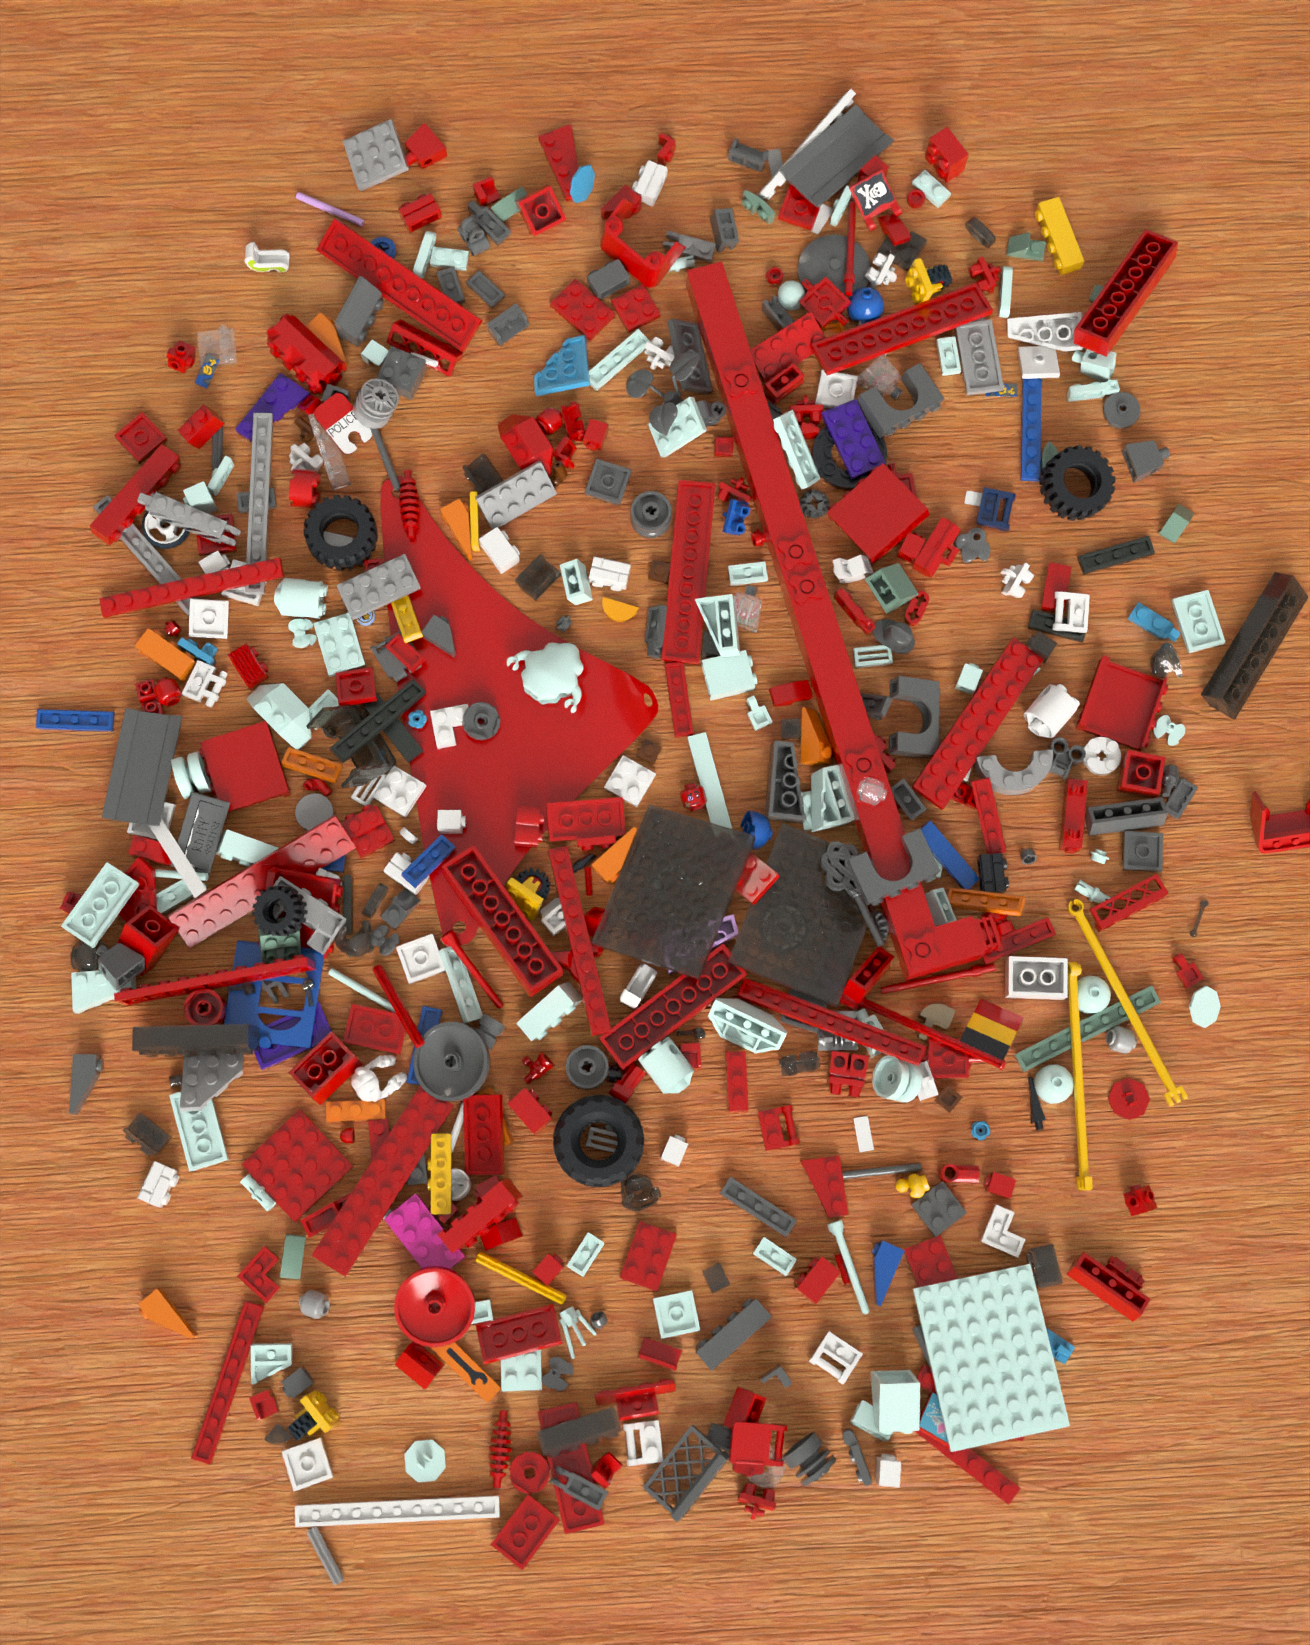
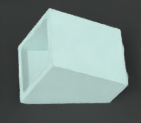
(895, 1401)

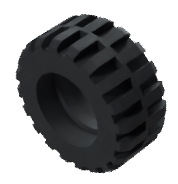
(1093, 467)
(334, 510)

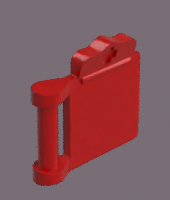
(752, 1447)

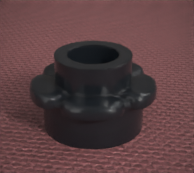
(614, 1073)

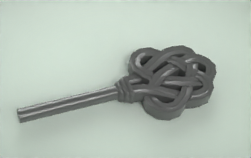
(843, 876)

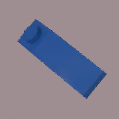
(885, 1263)

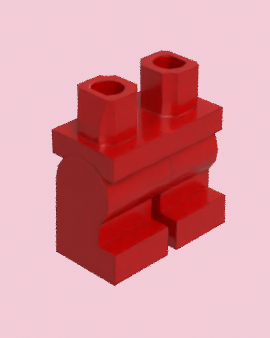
(844, 1074)

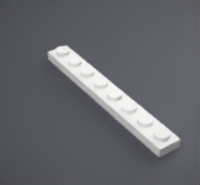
(834, 114)

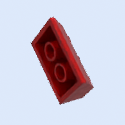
(325, 1068)

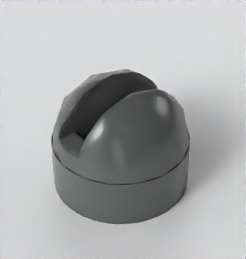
(1028, 860)
(598, 1319)

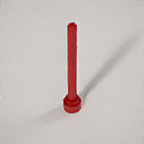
(450, 939)

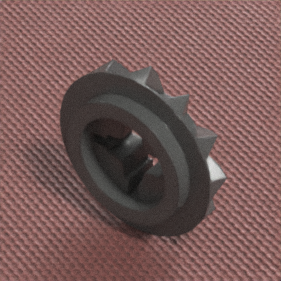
(809, 510)
(881, 923)

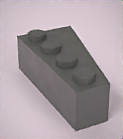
(783, 785)

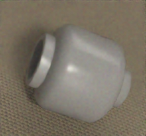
(1121, 1039)
(314, 1304)

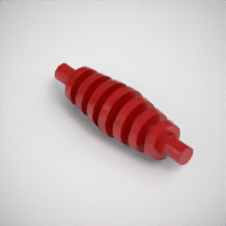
(409, 504)
(500, 1448)

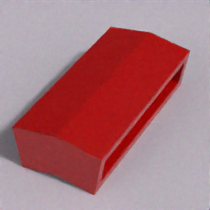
(1056, 581)

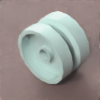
(191, 775)
(896, 1079)

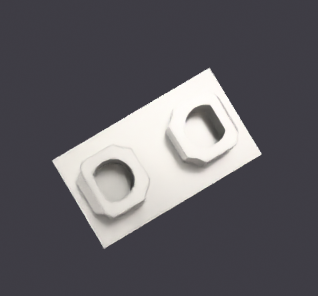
(883, 273)
(658, 356)
(301, 460)
(1013, 577)
(928, 1087)

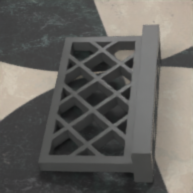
(699, 1485)

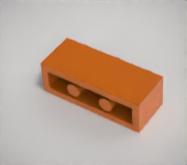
(166, 654)

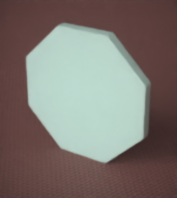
(1204, 1006)
(425, 1460)

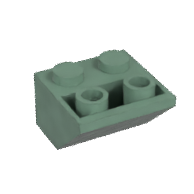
(891, 587)
(278, 946)

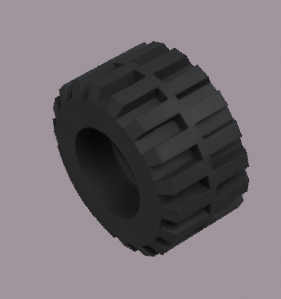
(294, 913)

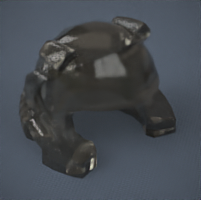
(1165, 661)
(356, 945)
(85, 957)
(638, 1192)

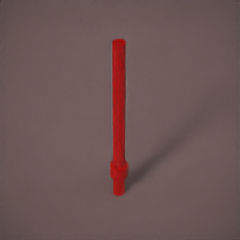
(849, 277)
(974, 971)

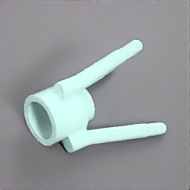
(570, 1318)

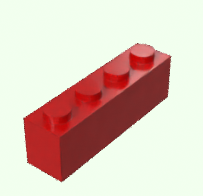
(1108, 1286)

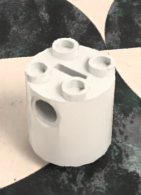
(1050, 711)

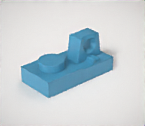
(205, 655)
(1060, 1348)

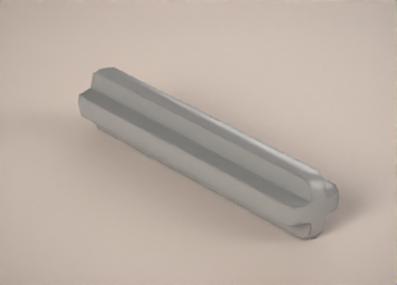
(325, 1555)

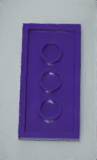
(853, 438)
(277, 1053)

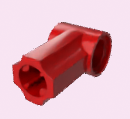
(625, 1087)
(961, 1173)

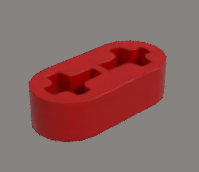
(920, 610)

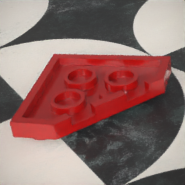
(145, 893)

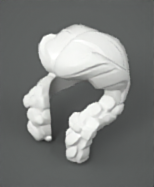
(367, 1083)

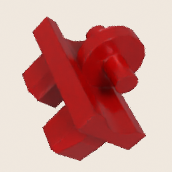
(988, 274)
(807, 409)
(726, 490)
(766, 1502)

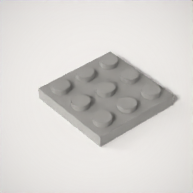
(375, 155)

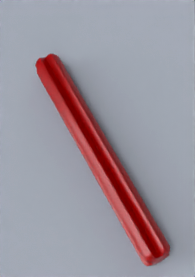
(398, 1006)

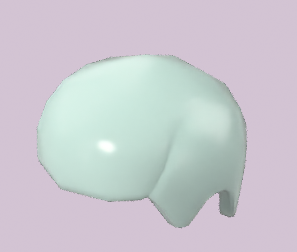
(790, 294)

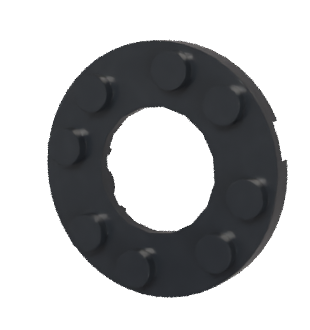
(828, 469)

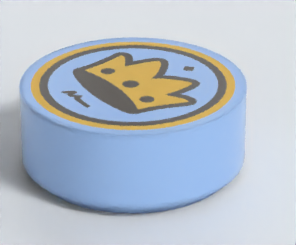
(366, 619)

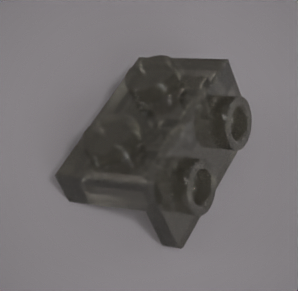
(482, 474)
(537, 577)
(147, 1134)

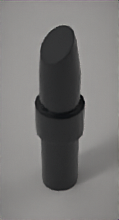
(580, 864)

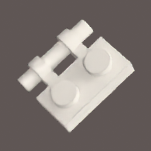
(199, 681)

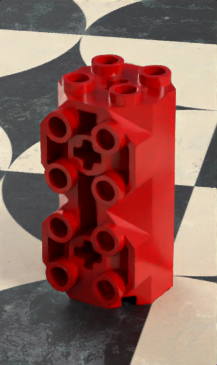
(304, 354)

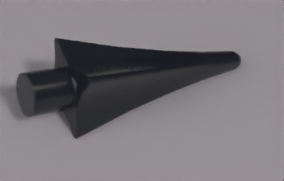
(1037, 1114)

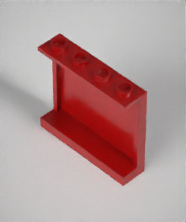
(878, 512)
(1122, 704)
(244, 766)
(320, 887)

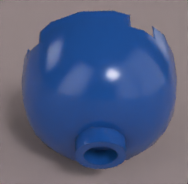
(865, 305)
(757, 825)

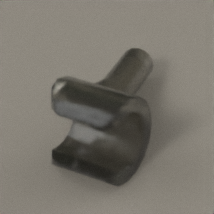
(307, 986)
(246, 987)
(698, 1033)
(175, 1080)

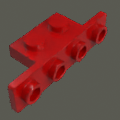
(637, 1400)

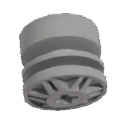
(375, 403)

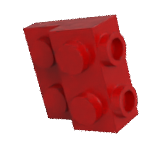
(368, 830)

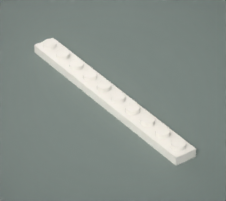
(397, 1511)

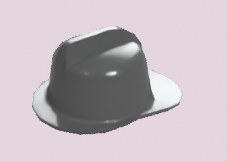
(894, 635)

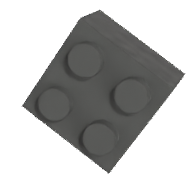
(403, 372)

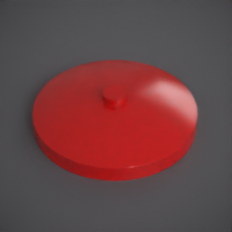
(434, 1306)

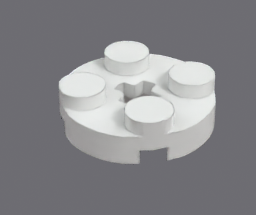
(1109, 748)

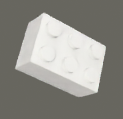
(1036, 978)

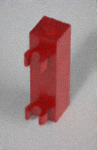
(1073, 815)

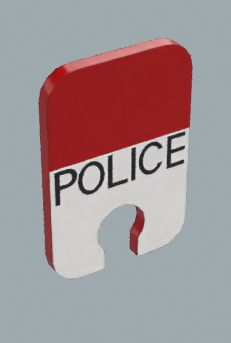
(338, 421)

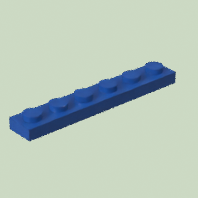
(1031, 429)

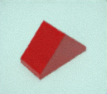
(501, 1234)

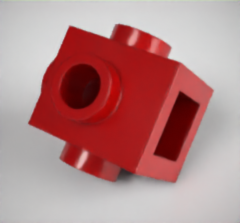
(181, 356)
(1140, 1200)

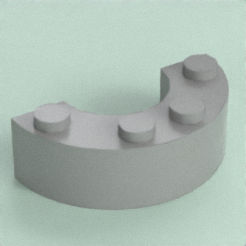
(1011, 782)

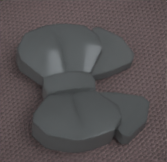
(386, 945)
(552, 1379)

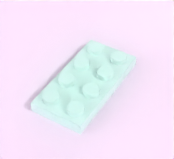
(796, 449)
(100, 905)
(199, 1135)

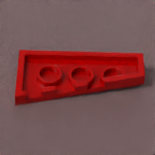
(561, 156)

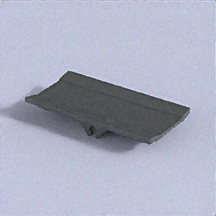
(835, 156)
(142, 767)

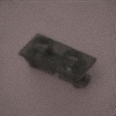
(791, 1066)

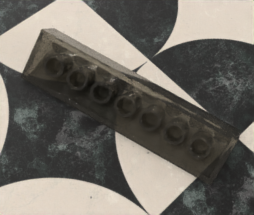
(1255, 645)

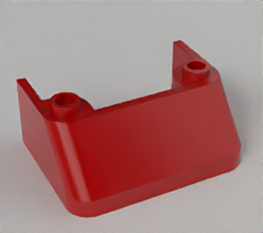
(648, 270)
(1281, 830)

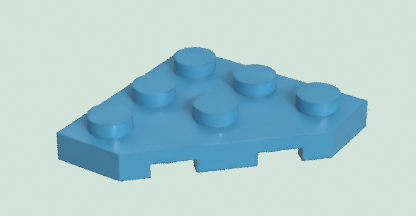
(565, 369)

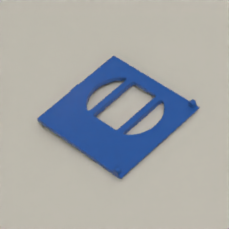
(245, 1008)

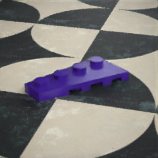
(277, 399)

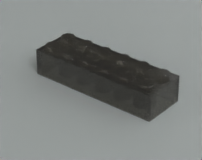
(196, 1039)

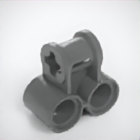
(473, 236)
(711, 412)
(1063, 760)

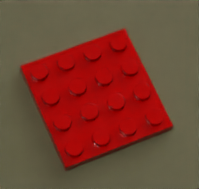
(297, 1165)

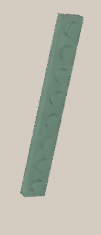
(1089, 1028)

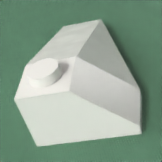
(1047, 330)

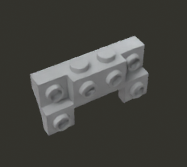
(319, 917)

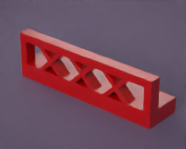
(424, 340)
(1132, 909)

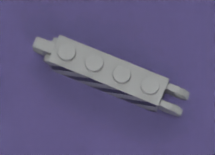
(188, 518)

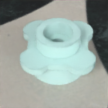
(1099, 856)

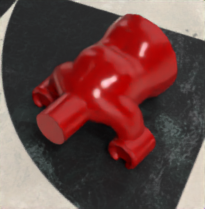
(538, 1068)

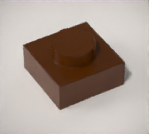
(659, 571)
(649, 751)
(948, 1099)

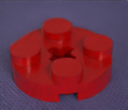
(518, 1475)

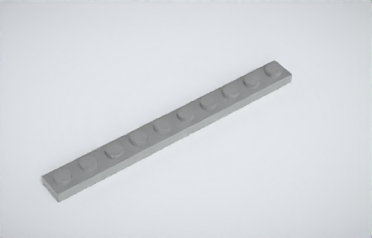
(259, 494)

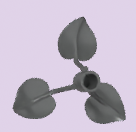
(664, 416)

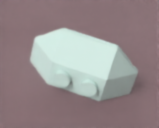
(282, 712)
(746, 1025)

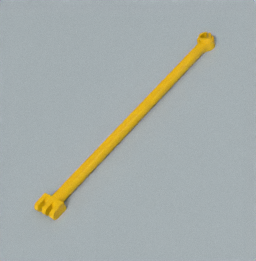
(1171, 1089)
(1084, 1182)

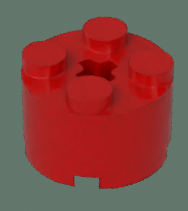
(304, 488)
(209, 998)

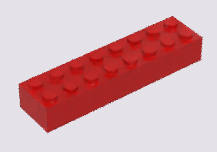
(1125, 292)
(502, 921)
(671, 1009)

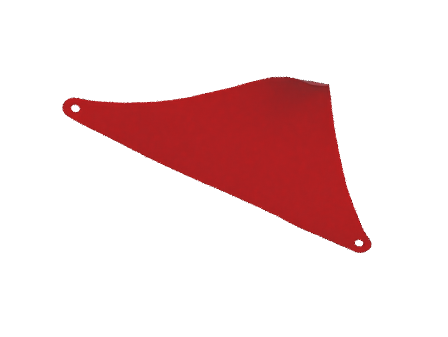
(538, 750)

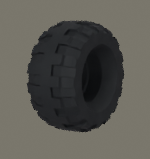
(598, 1110)

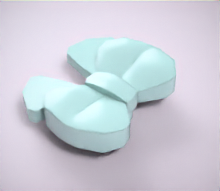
(298, 627)
(1175, 732)

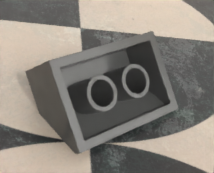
(359, 312)

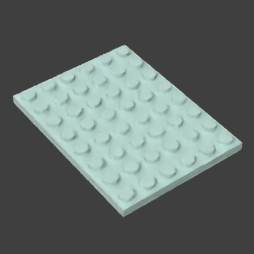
(990, 1357)

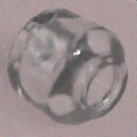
(871, 791)

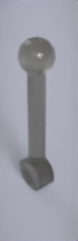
(1204, 903)

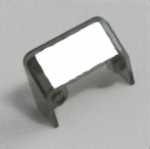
(370, 760)

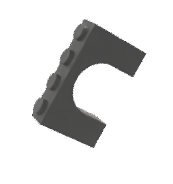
(886, 419)
(925, 696)
(875, 888)

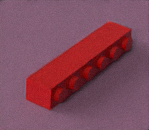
(125, 506)

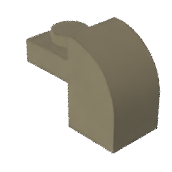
(935, 1014)

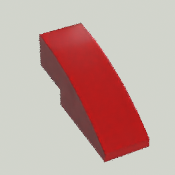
(323, 1218)

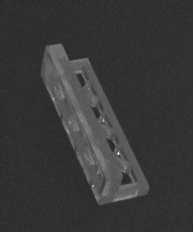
(330, 455)

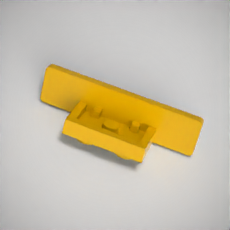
(440, 1174)

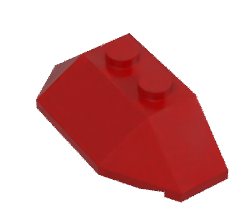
(526, 441)

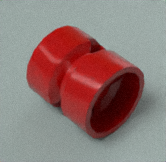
(1004, 926)

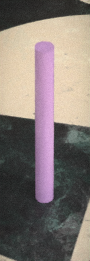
(330, 209)

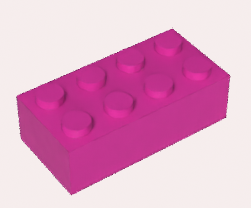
(419, 1232)

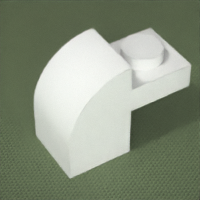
(852, 569)

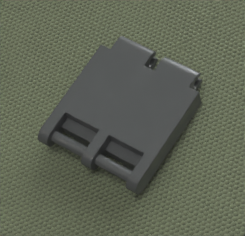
(389, 662)

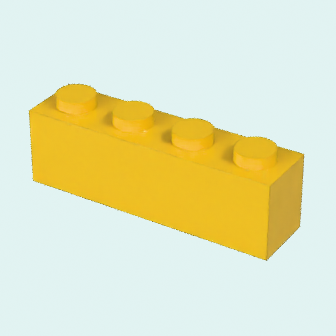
(1059, 236)

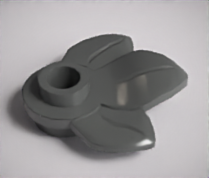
(971, 547)

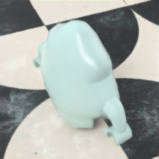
(551, 673)

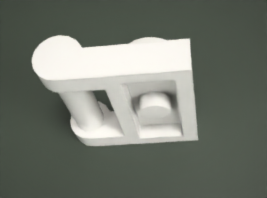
(1077, 612)
(840, 1352)
(650, 1442)

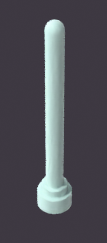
(837, 1230)

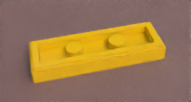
(474, 521)
(406, 619)

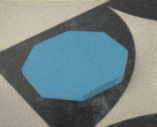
(582, 183)

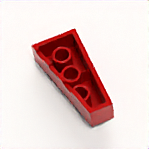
(481, 1216)

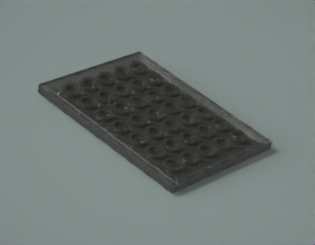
(674, 891)
(800, 926)

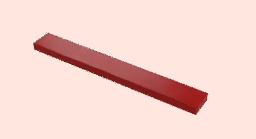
(227, 1382)

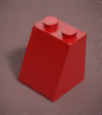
(148, 935)

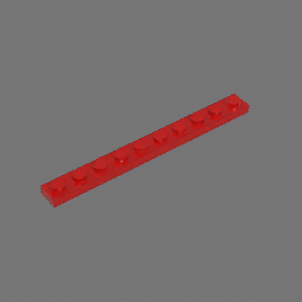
(191, 587)
(579, 941)
(832, 1022)

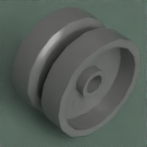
(650, 525)
(587, 1056)

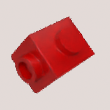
(667, 152)
(564, 452)
(605, 1468)

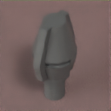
(1169, 779)

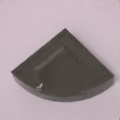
(278, 1435)

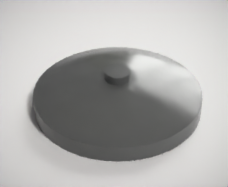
(827, 258)
(452, 1061)

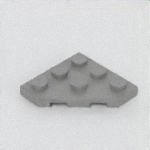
(206, 1078)

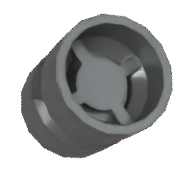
(489, 1029)

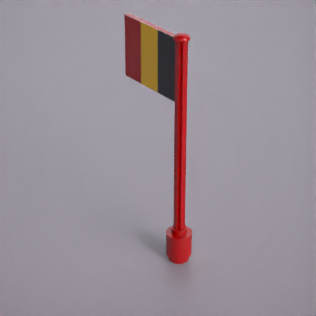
(985, 1037)

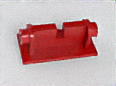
(574, 427)
(1131, 1277)

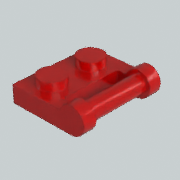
(772, 1131)

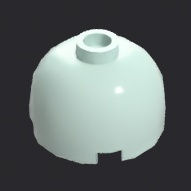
(1093, 994)
(1053, 1084)

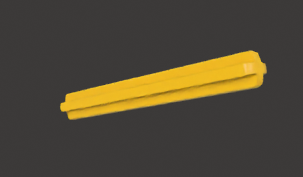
(521, 1278)

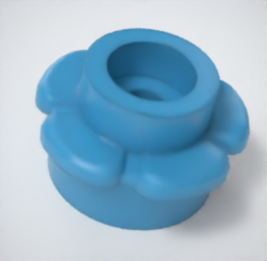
(417, 714)
(980, 1125)

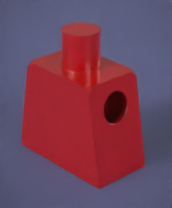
(424, 148)

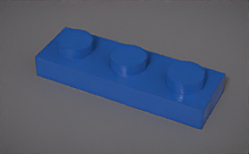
(428, 861)

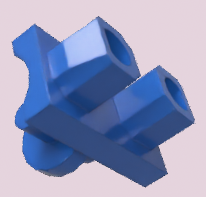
(735, 517)

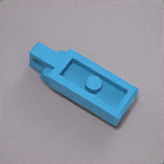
(1153, 623)

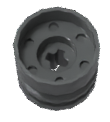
(807, 1456)

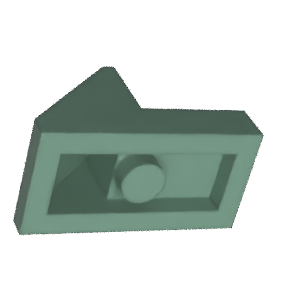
(1024, 247)

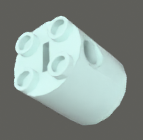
(301, 598)
(667, 1067)

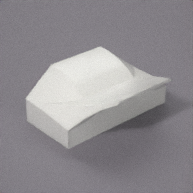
(552, 917)

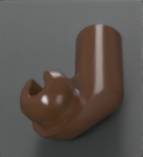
(306, 429)
(560, 474)

